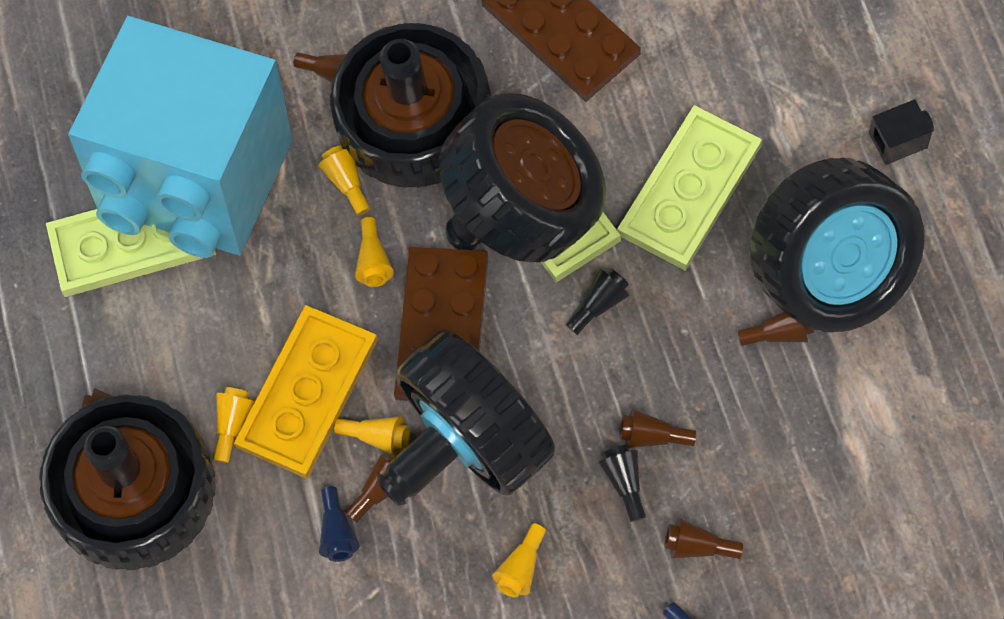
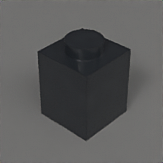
(901, 131)

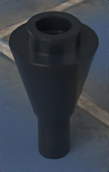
(604, 293)
(623, 472)

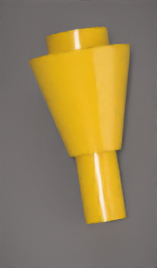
(343, 173)
(373, 264)
(232, 412)
(383, 433)
(517, 571)

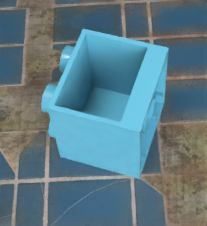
(182, 137)

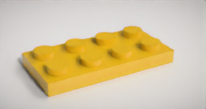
(306, 391)

